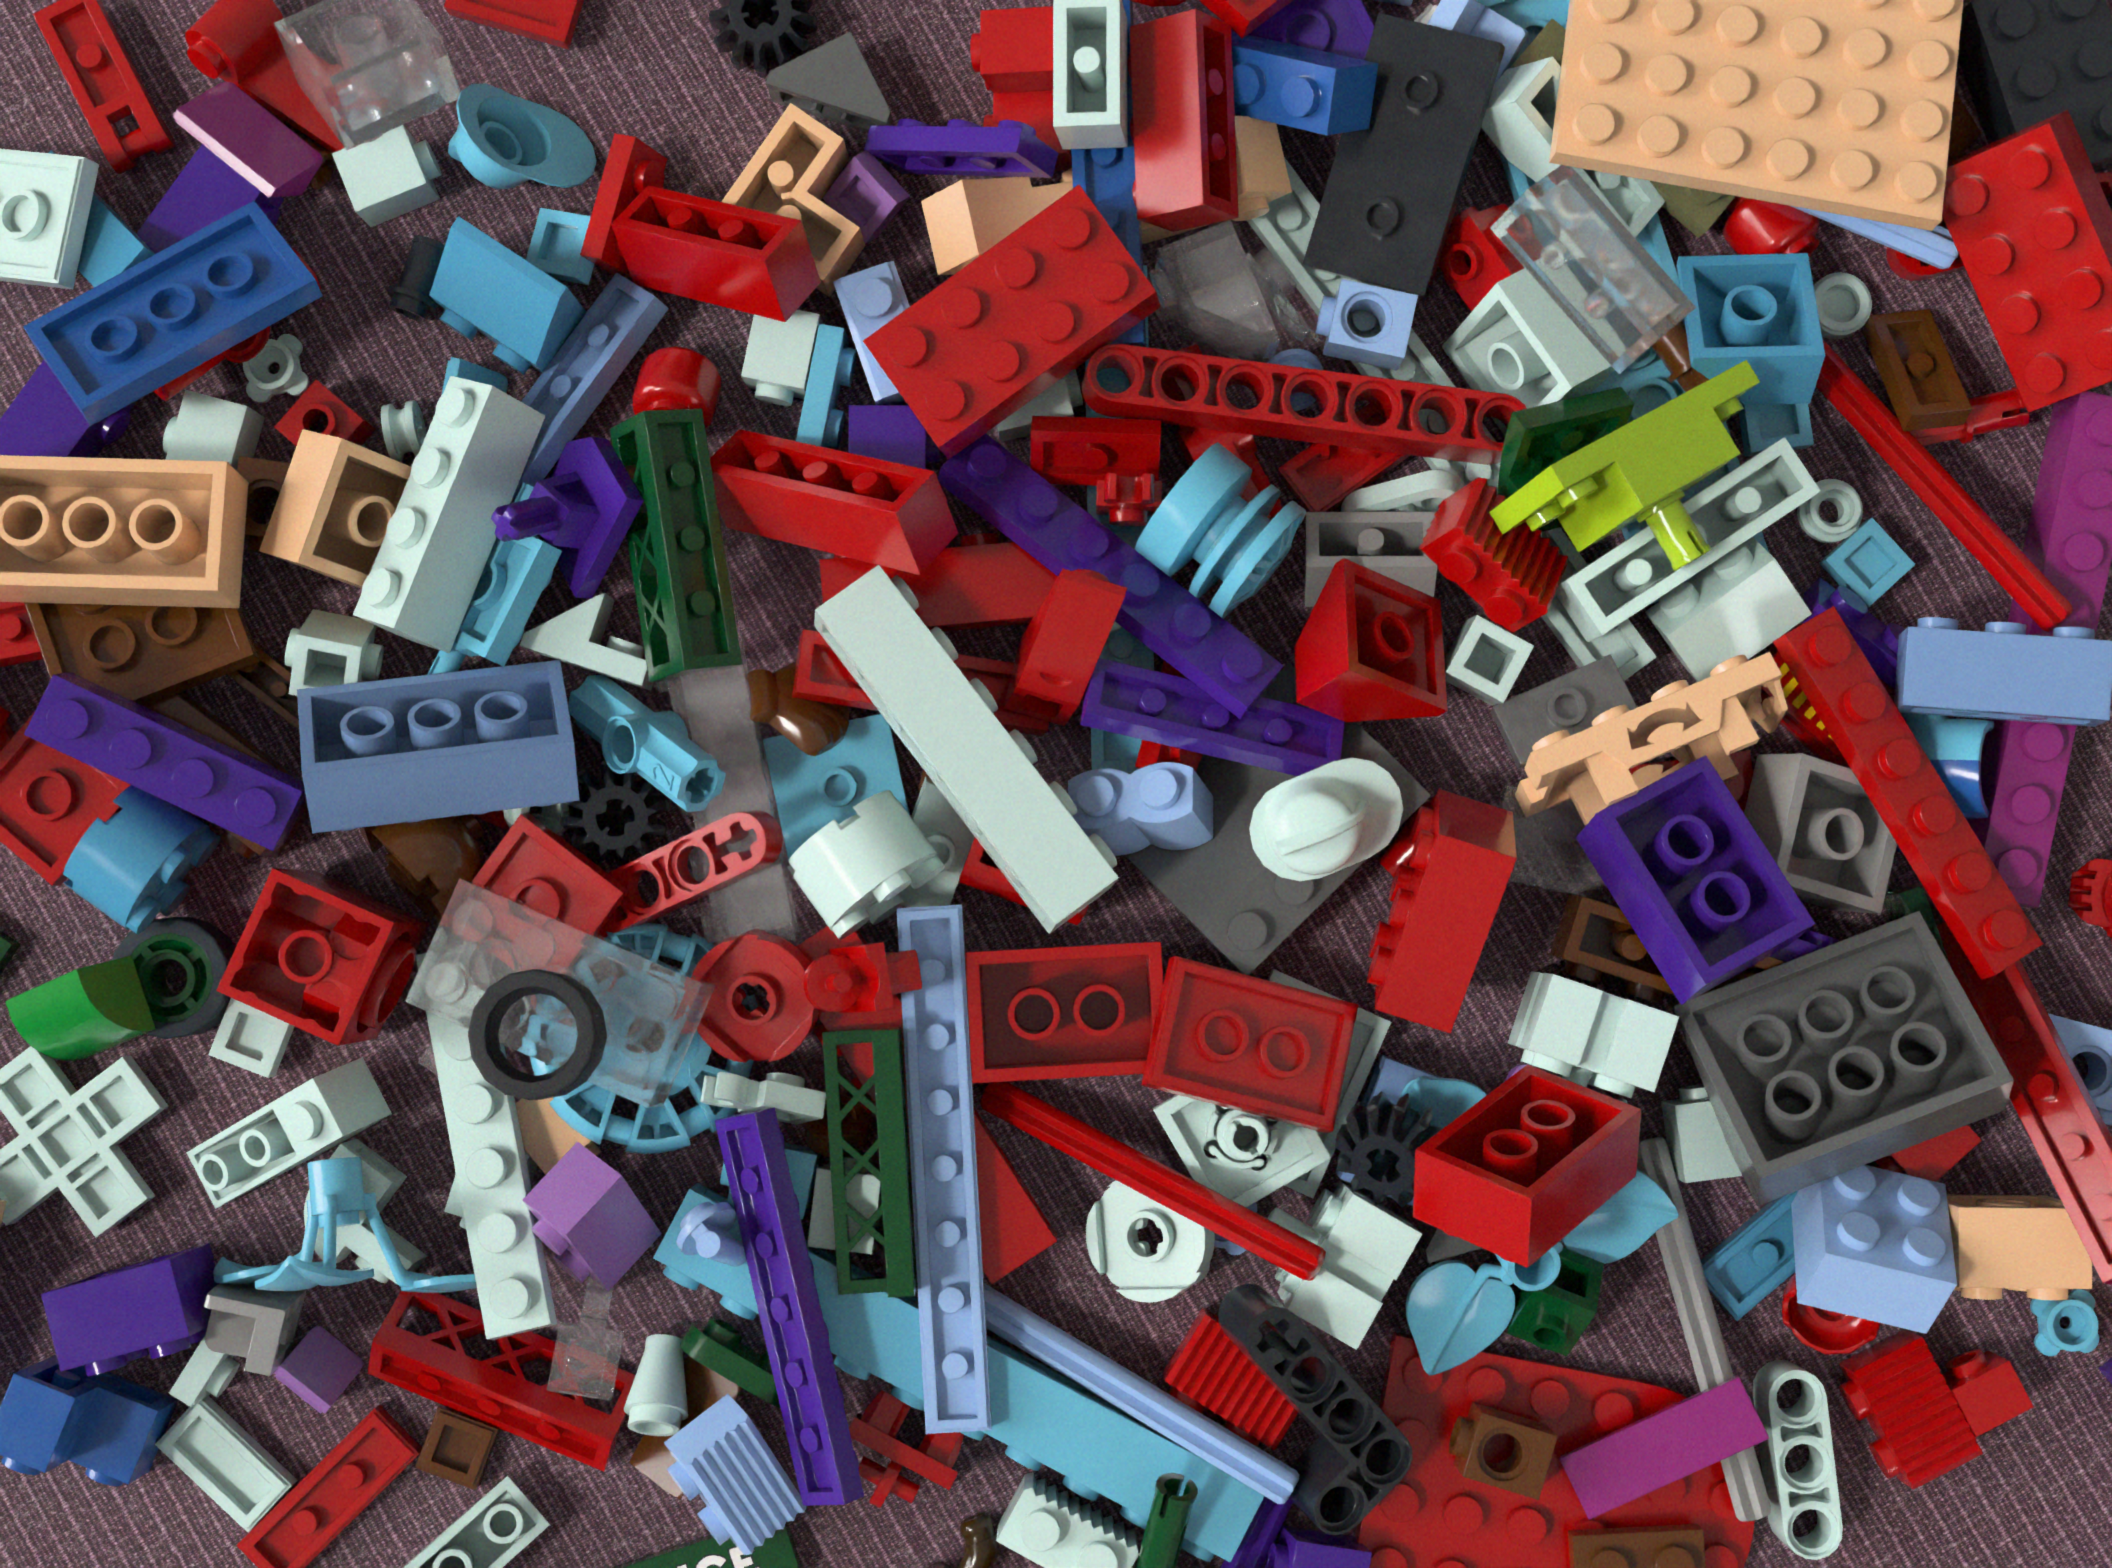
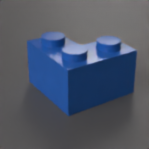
(82, 1419)

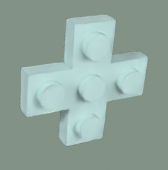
(73, 1139)

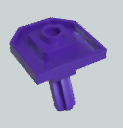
(577, 510)

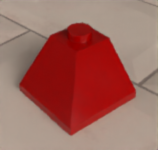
(1371, 649)

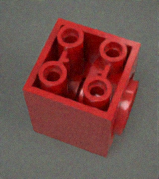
(323, 956)

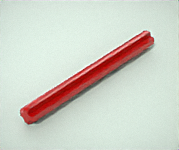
(1942, 494)
(1154, 1180)

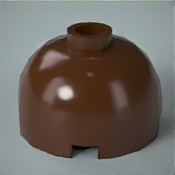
(429, 857)

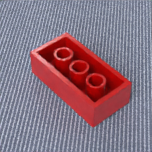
(2038, 256)
(1013, 322)

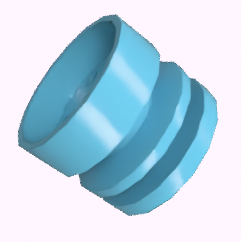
(1220, 530)

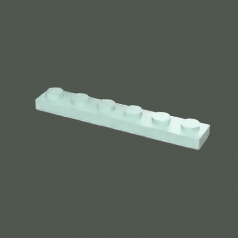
(491, 1187)

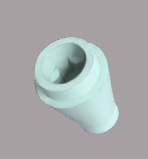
(659, 1389)

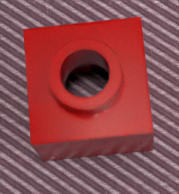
(312, 404)
(1986, 1389)

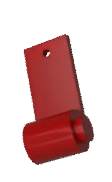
(243, 47)

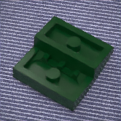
(1554, 431)

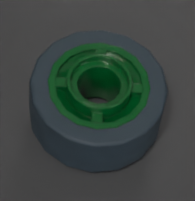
(205, 956)

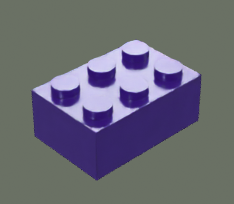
(1694, 879)

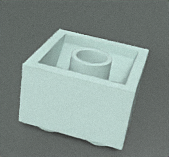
(1525, 347)

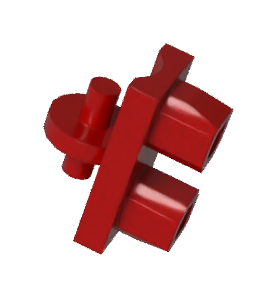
(860, 978)
(878, 1431)

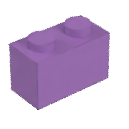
(590, 1218)

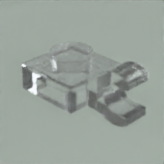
(586, 1352)

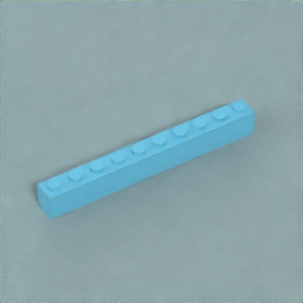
(1032, 1406)

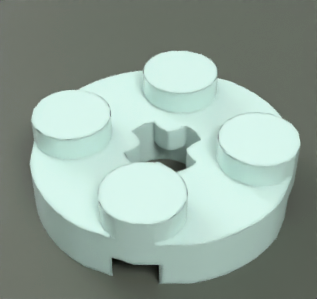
(1128, 1263)

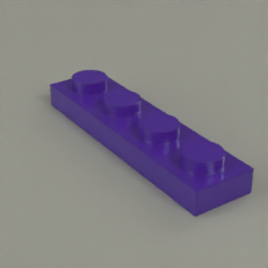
(1185, 717)

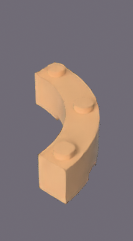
(981, 212)

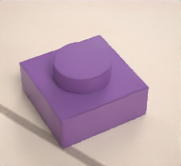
(866, 195)

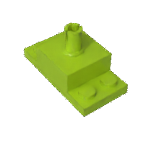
(1639, 473)

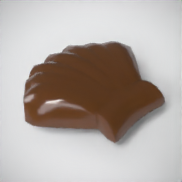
(806, 723)

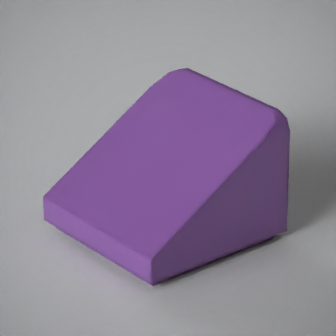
(319, 1369)

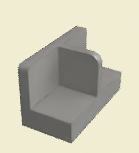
(253, 1324)

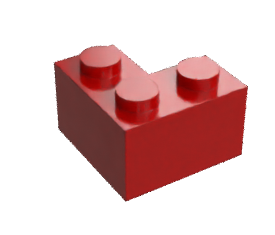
(1017, 66)

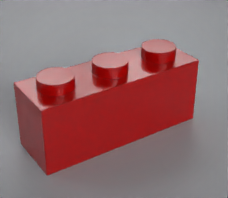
(1183, 121)
(717, 253)

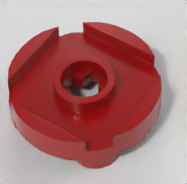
(757, 1034)

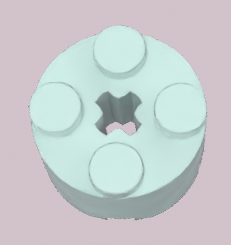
(863, 864)

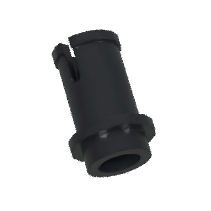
(412, 292)

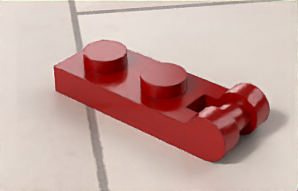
(103, 80)

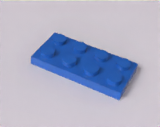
(172, 312)

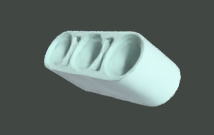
(1816, 1483)

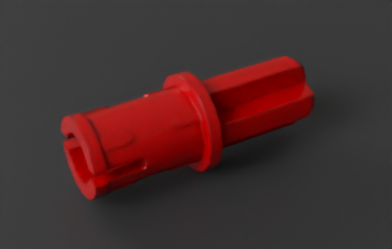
(1988, 414)

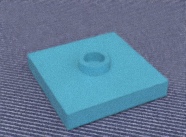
(827, 786)

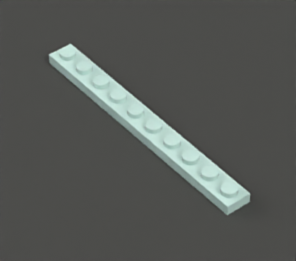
(1287, 235)

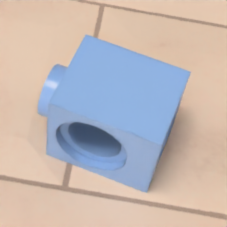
(1390, 307)

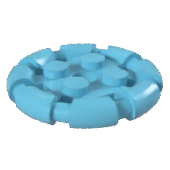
(654, 1128)

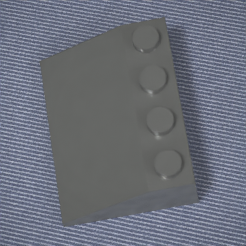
(1223, 883)
(1842, 1057)

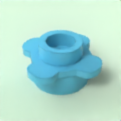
(2078, 1336)

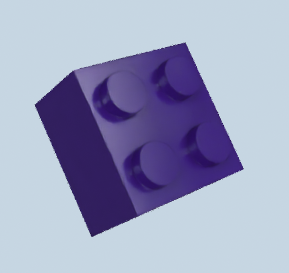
(131, 1308)

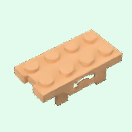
(1681, 719)

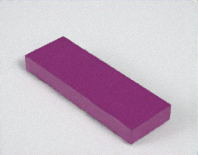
(1664, 1447)

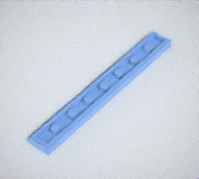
(945, 1174)

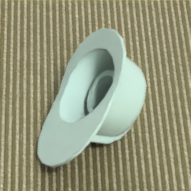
(1326, 819)

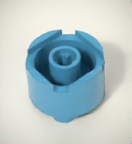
(139, 859)

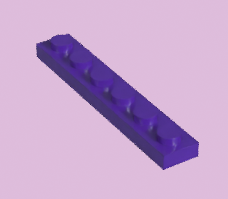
(1154, 605)
(789, 1308)

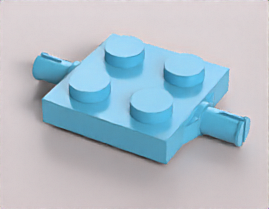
(502, 600)

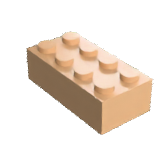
(121, 531)

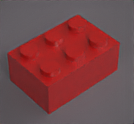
(1441, 909)
(1062, 1010)
(1526, 1164)

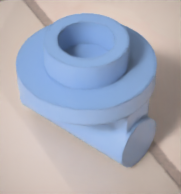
(707, 1233)

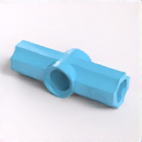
(646, 743)

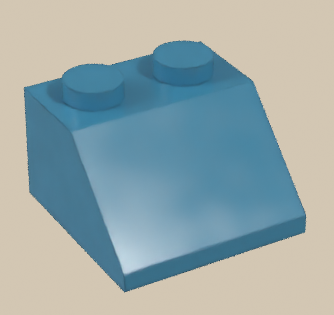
(503, 298)
(1759, 313)

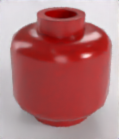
(1769, 228)
(678, 380)

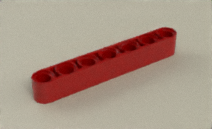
(1274, 415)

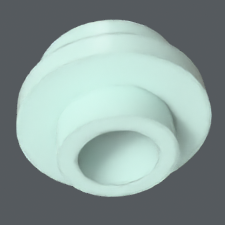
(1848, 507)

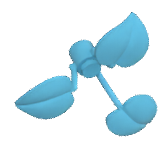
(335, 1202)
(1463, 1311)

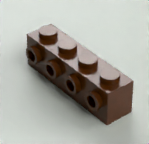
(1601, 941)

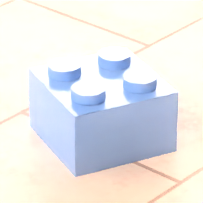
(1874, 1247)

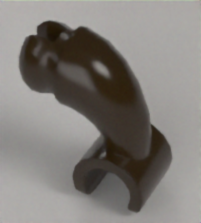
(980, 1543)

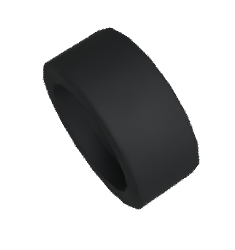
(487, 1020)

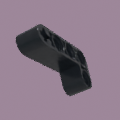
(1358, 1445)

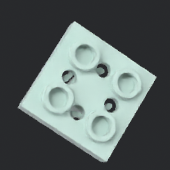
(1242, 1137)

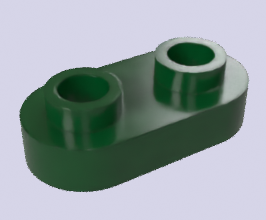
(721, 1350)

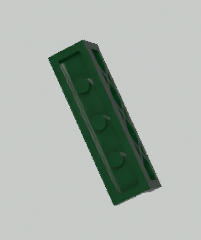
(677, 544)
(893, 1161)

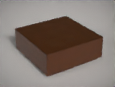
(457, 1447)

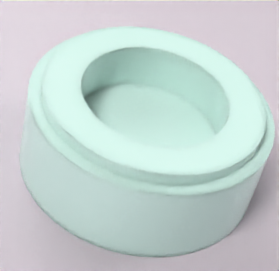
(1842, 304)

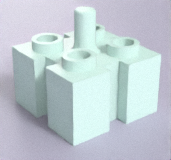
(1591, 1035)
(1363, 1255)

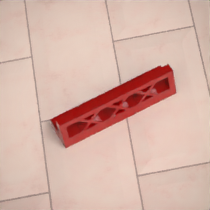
(483, 1387)

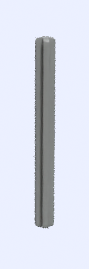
(1700, 1323)

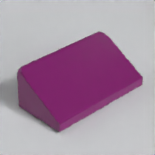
(250, 140)

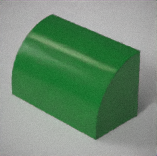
(83, 1011)

